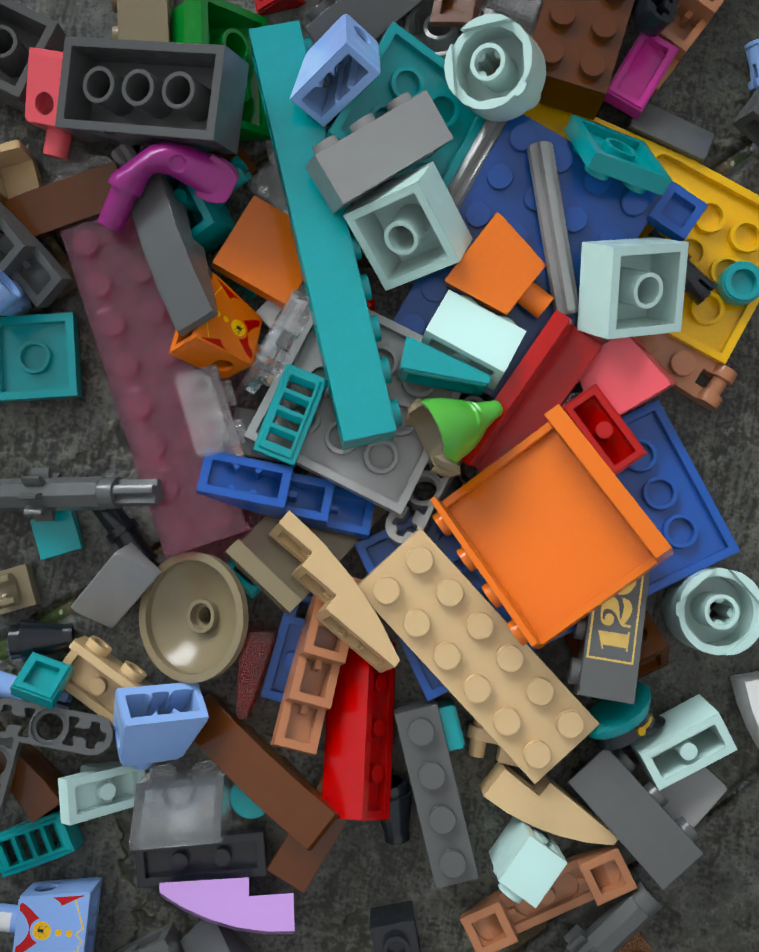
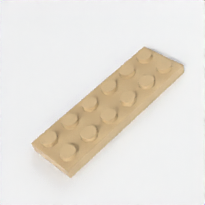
(477, 655)

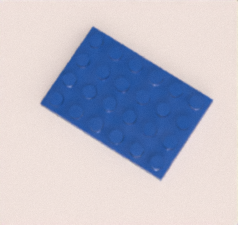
(504, 185)

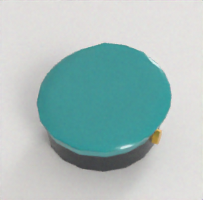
(624, 722)

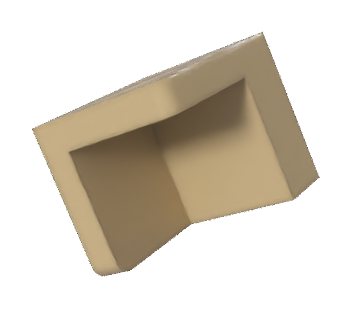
(17, 170)

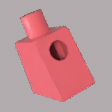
(42, 101)
(626, 373)

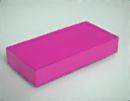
(640, 74)

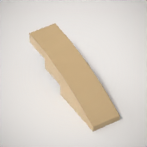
(345, 606)

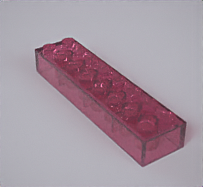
(134, 346)

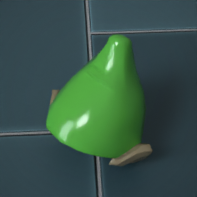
(450, 428)

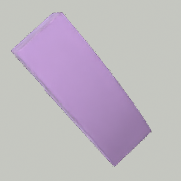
(230, 906)

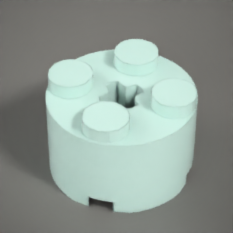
(476, 55)
(736, 611)

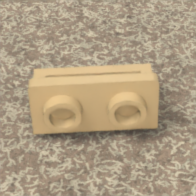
(99, 674)

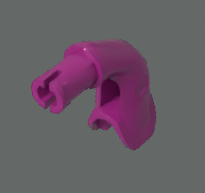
(205, 172)

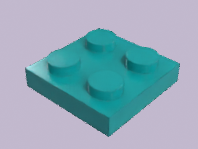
(616, 156)
(39, 357)

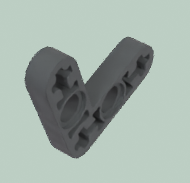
(13, 739)

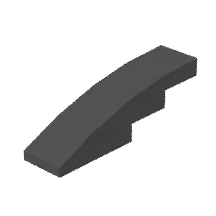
(174, 256)
(29, 261)

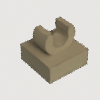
(18, 589)

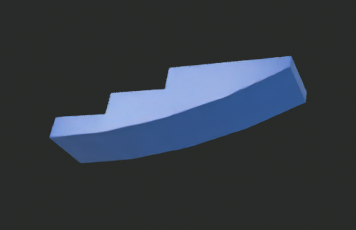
(275, 490)

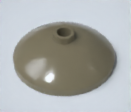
(177, 619)

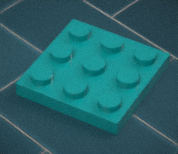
(414, 68)

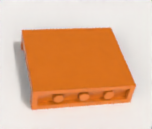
(551, 531)

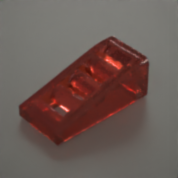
(252, 667)

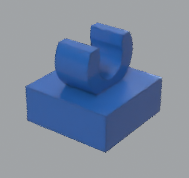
(676, 212)

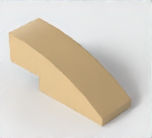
(544, 806)

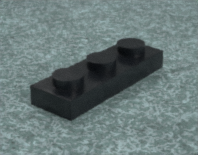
(237, 856)

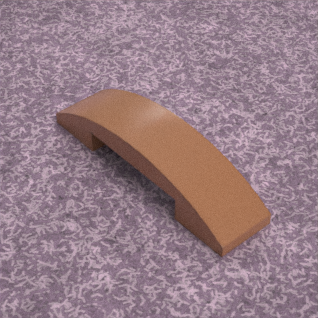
(586, 877)

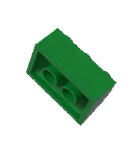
(228, 25)

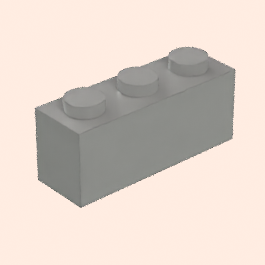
(377, 149)

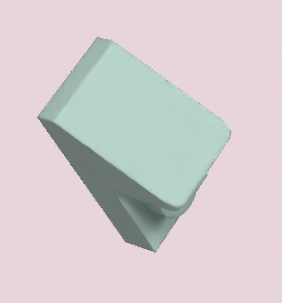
(97, 791)

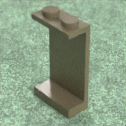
(271, 565)

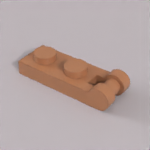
(685, 367)

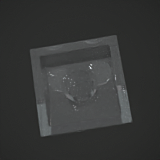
(181, 807)

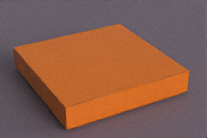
(261, 253)

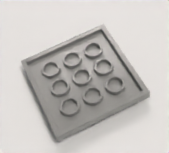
(378, 471)

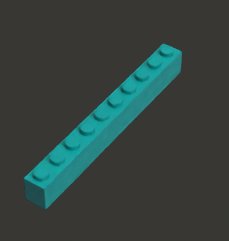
(324, 250)

